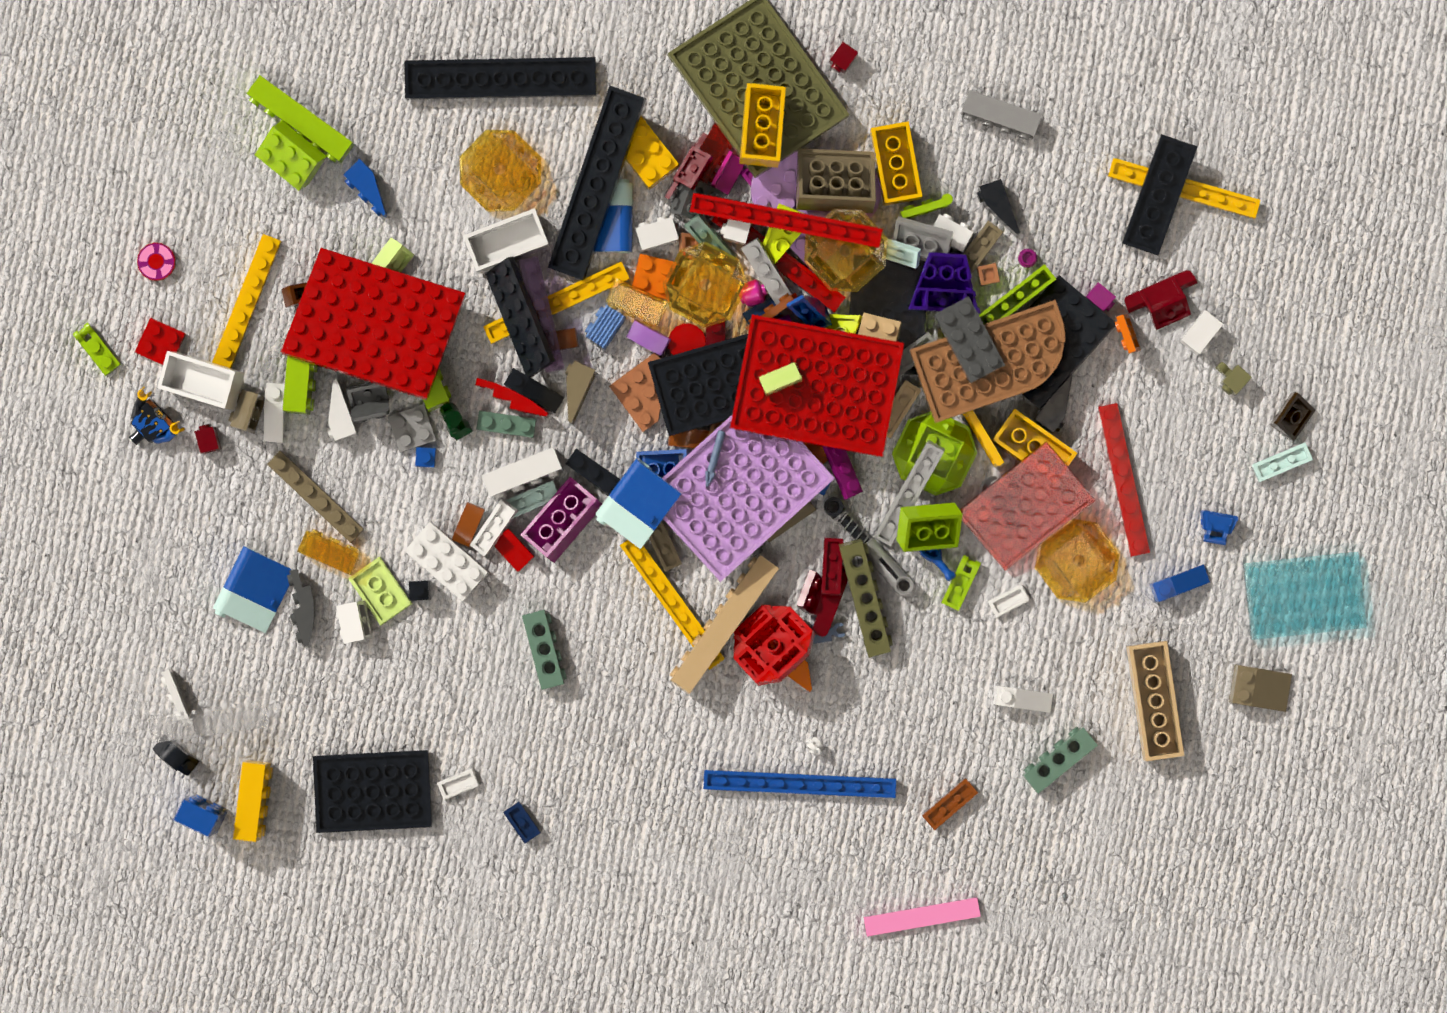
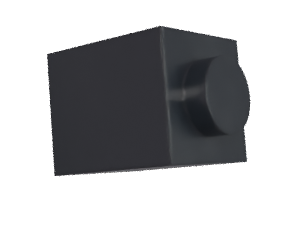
(419, 590)

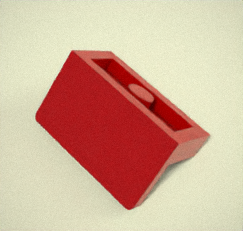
(513, 550)

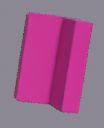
(727, 173)

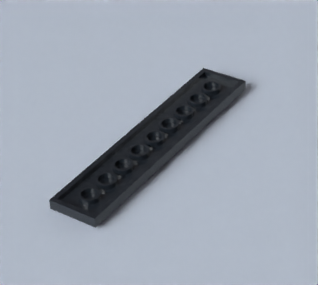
(500, 78)
(597, 182)

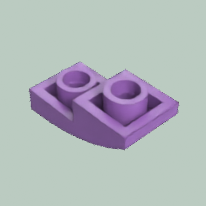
(648, 338)

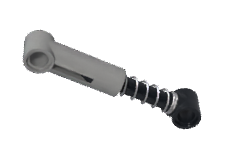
(877, 554)

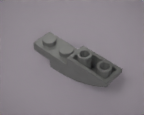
(304, 615)

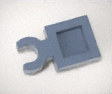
(832, 631)

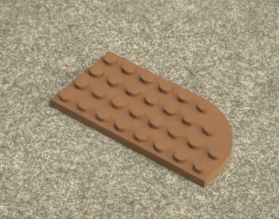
(1028, 345)

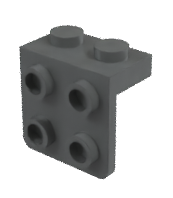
(682, 202)
(368, 401)

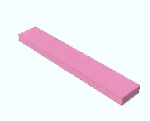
(921, 916)

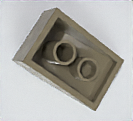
(578, 384)
(247, 411)
(1260, 688)

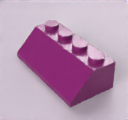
(561, 520)

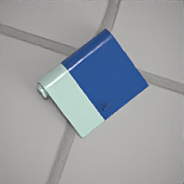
(617, 228)
(638, 503)
(253, 590)

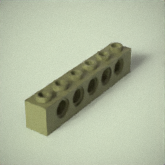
(848, 552)

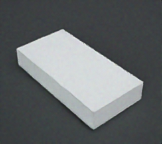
(1008, 600)
(458, 784)

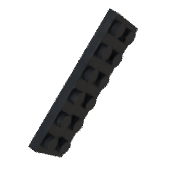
(1159, 194)
(520, 317)

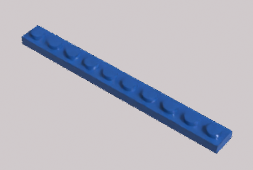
(799, 783)

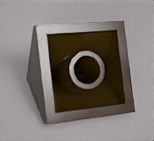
(1292, 416)

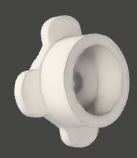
(814, 746)

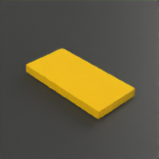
(983, 438)

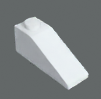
(273, 415)
(339, 415)
(1023, 699)

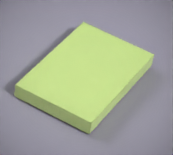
(380, 591)

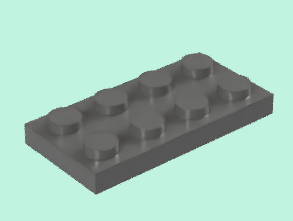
(969, 340)

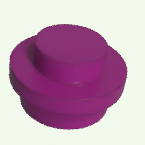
(1027, 258)

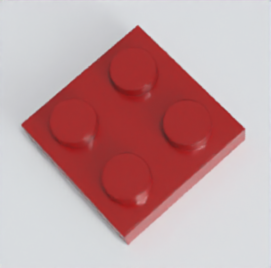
(159, 339)

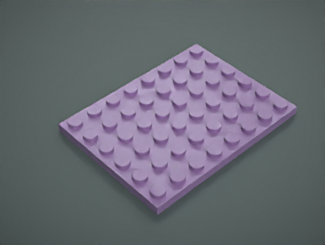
(753, 494)

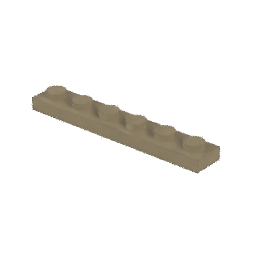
(315, 496)

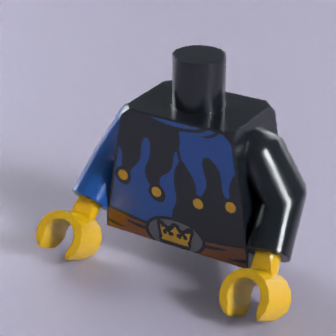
(151, 421)

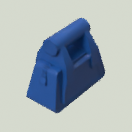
(1217, 522)

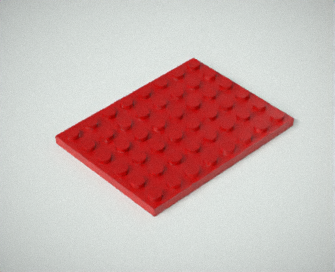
(373, 323)
(842, 391)

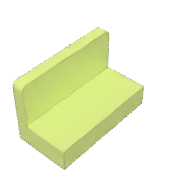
(393, 256)
(780, 379)

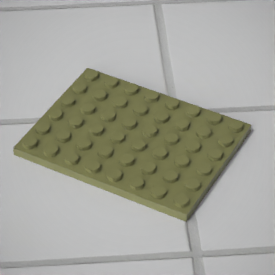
(757, 49)

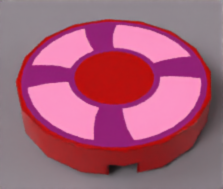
(156, 261)

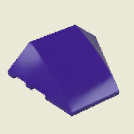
(943, 283)

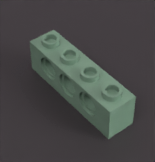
(546, 679)
(1086, 745)

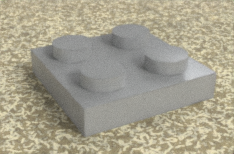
(412, 428)

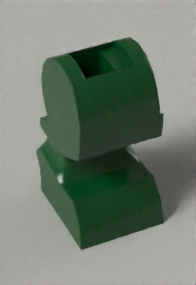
(454, 422)

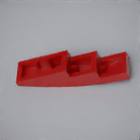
(518, 401)

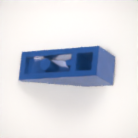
(810, 311)
(1179, 583)

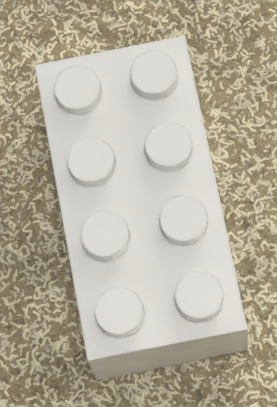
(508, 238)
(200, 380)
(522, 472)
(446, 561)

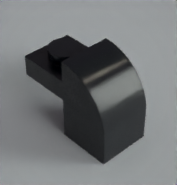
(176, 756)

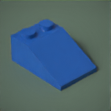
(663, 460)

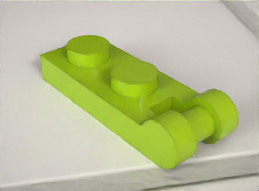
(926, 207)
(97, 349)
(961, 583)

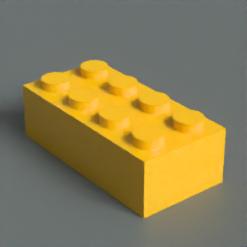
(762, 125)
(649, 156)
(896, 163)
(1022, 436)
(252, 801)

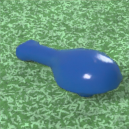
(935, 557)

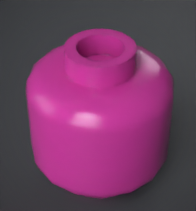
(754, 293)

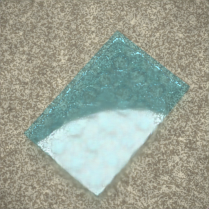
(1304, 595)

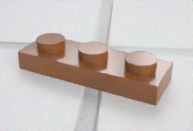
(771, 311)
(949, 804)

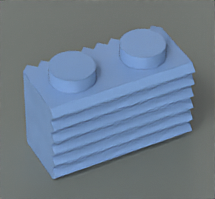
(605, 326)

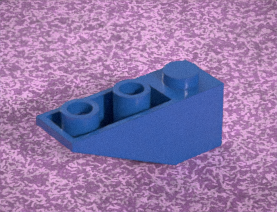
(366, 183)

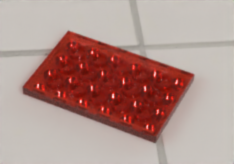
(1026, 506)

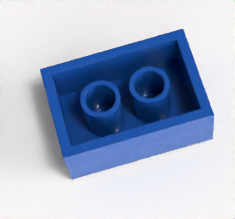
(200, 815)

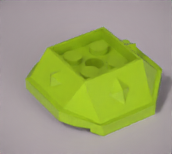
(948, 434)

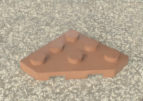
(638, 394)

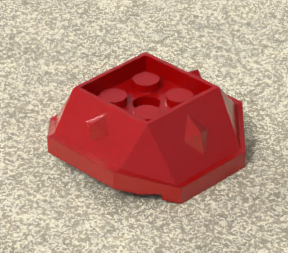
(764, 631)

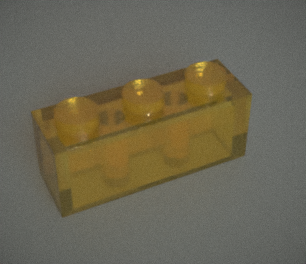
(636, 302)
(329, 551)

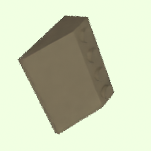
(835, 180)

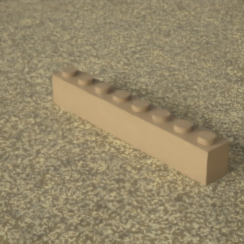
(724, 624)

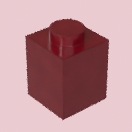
(843, 58)
(207, 439)

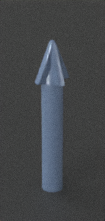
(710, 473)

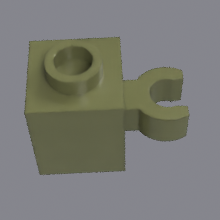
(1234, 379)

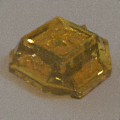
(506, 190)
(840, 271)
(684, 288)
(1068, 580)

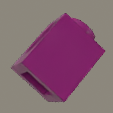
(1101, 297)

